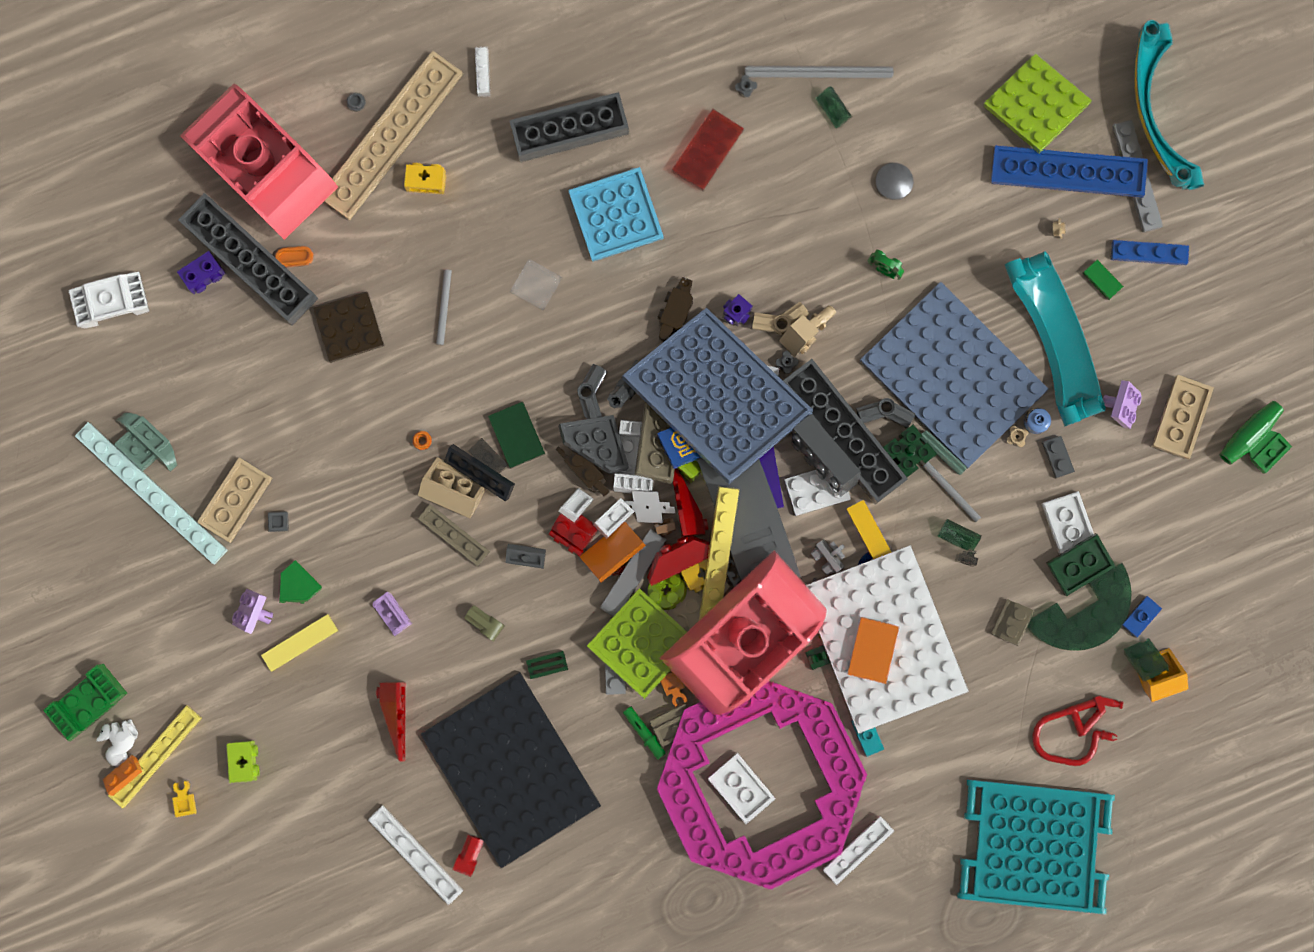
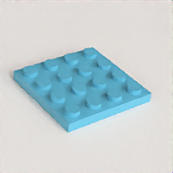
(616, 214)

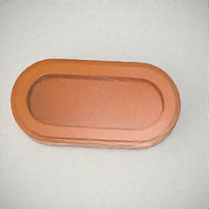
(294, 256)

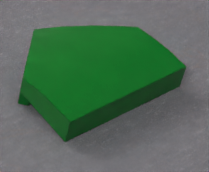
(297, 584)

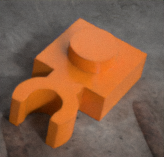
(673, 685)

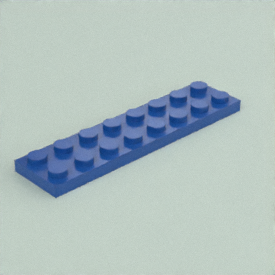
(1069, 171)

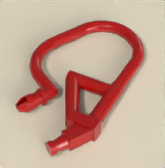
(1100, 703)

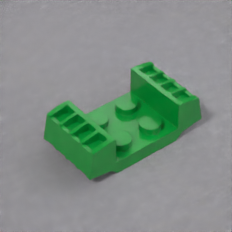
(86, 702)

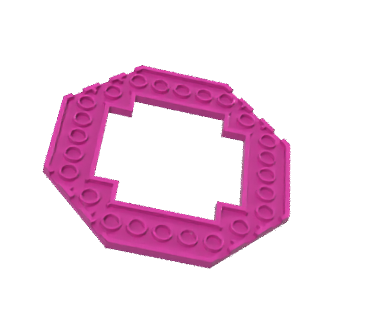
(795, 852)

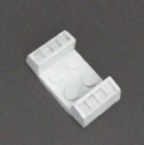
(108, 299)
(626, 480)

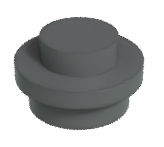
(356, 102)

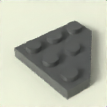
(596, 441)

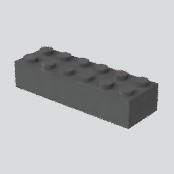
(569, 127)

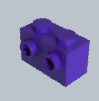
(201, 273)

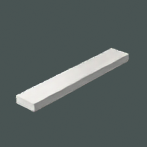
(415, 855)

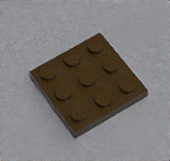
(348, 327)

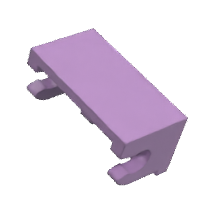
(392, 613)

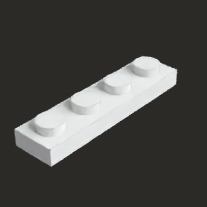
(858, 850)

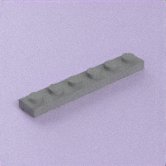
(1129, 147)

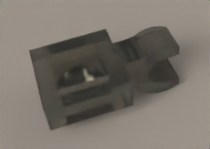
(967, 558)

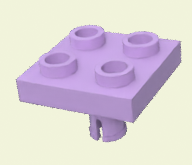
(1124, 404)
(250, 611)

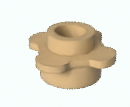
(1059, 228)
(1012, 437)

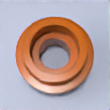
(422, 434)

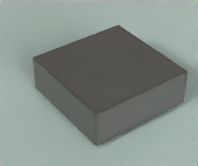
(278, 521)

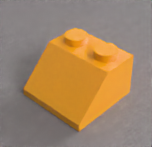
(1167, 682)

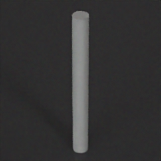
(443, 307)
(951, 491)

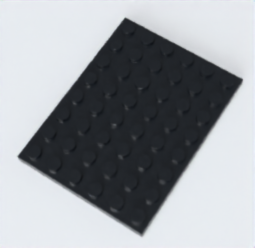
(510, 770)

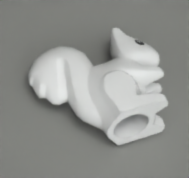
(121, 739)

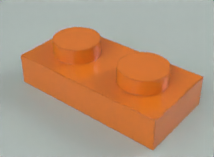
(122, 775)

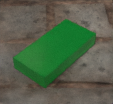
(1102, 279)

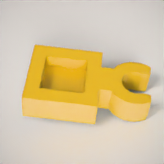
(184, 803)

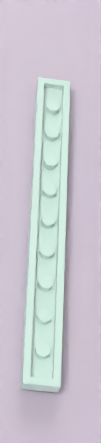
(151, 493)

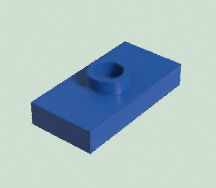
(1141, 616)

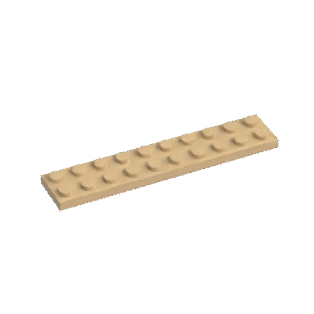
(392, 134)

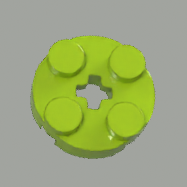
(673, 597)

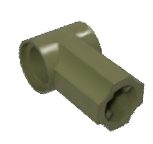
(487, 625)

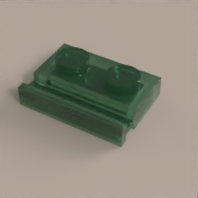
(1146, 659)

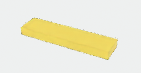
(299, 643)

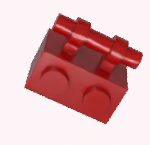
(573, 534)

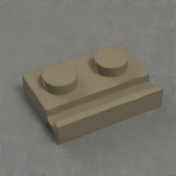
(1012, 622)
(666, 725)

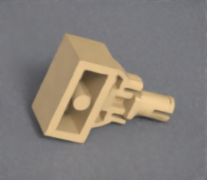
(802, 332)

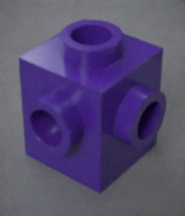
(738, 304)

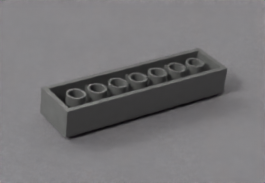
(248, 259)
(878, 470)

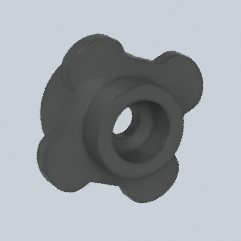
(741, 86)
(787, 368)

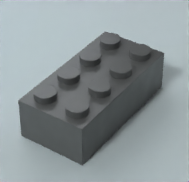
(825, 456)

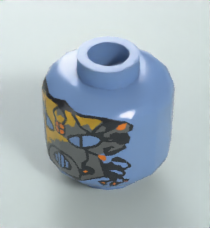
(1031, 423)

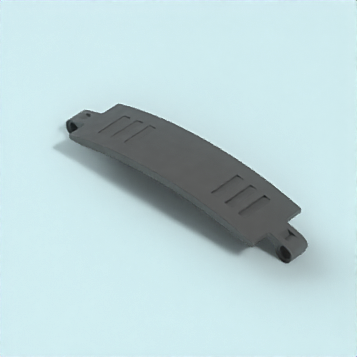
(757, 520)

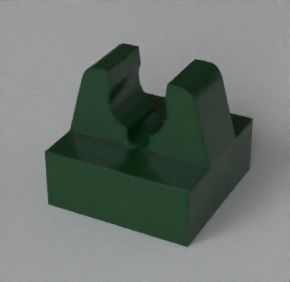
(817, 657)

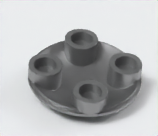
(894, 181)

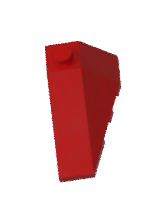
(689, 513)
(393, 706)

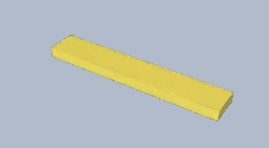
(158, 753)

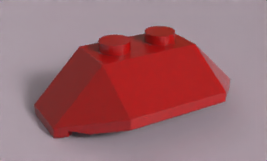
(677, 557)

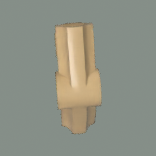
(768, 322)

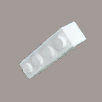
(482, 71)

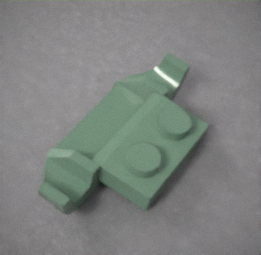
(144, 443)

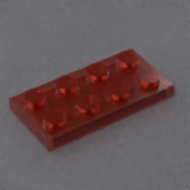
(707, 150)

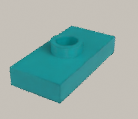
(869, 740)

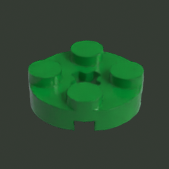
(885, 265)

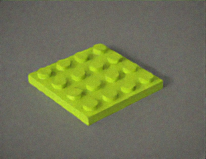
(1037, 103)
(636, 641)

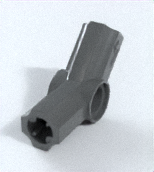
(592, 381)
(621, 392)
(897, 413)

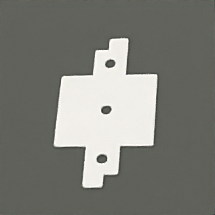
(655, 510)

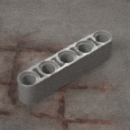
(633, 573)

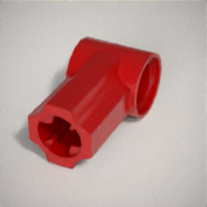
(467, 859)

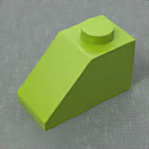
(690, 470)

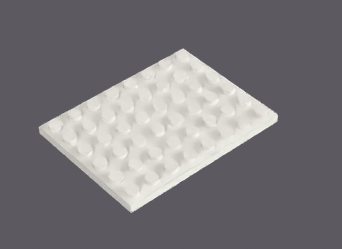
(922, 660)

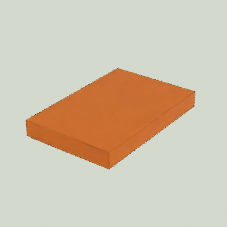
(613, 552)
(873, 650)

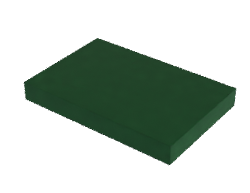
(516, 435)
(1081, 564)

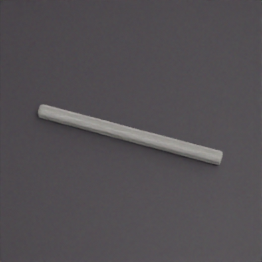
(820, 71)

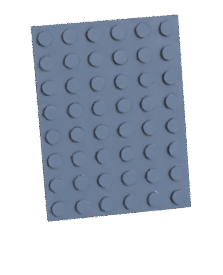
(954, 375)
(717, 395)

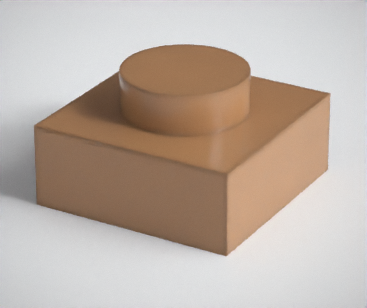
(666, 527)

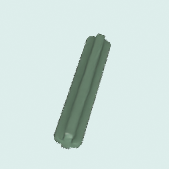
(943, 453)

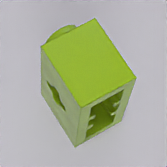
(242, 772)

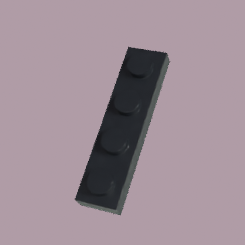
(479, 472)

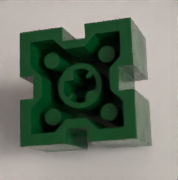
(909, 451)

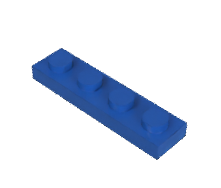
(1150, 252)

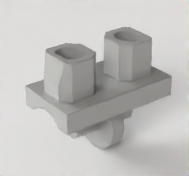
(824, 549)

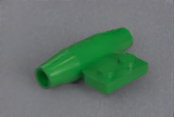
(1258, 439)

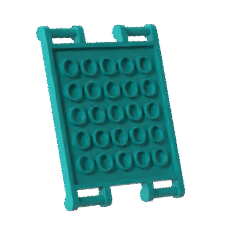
(1036, 847)

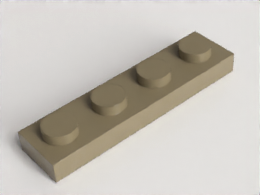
(454, 535)

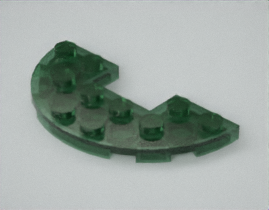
(1092, 624)

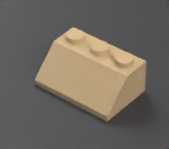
(451, 489)

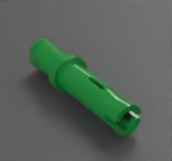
(644, 733)

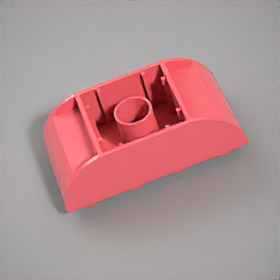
(259, 160)
(746, 636)

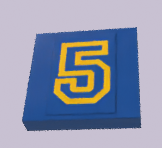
(676, 448)

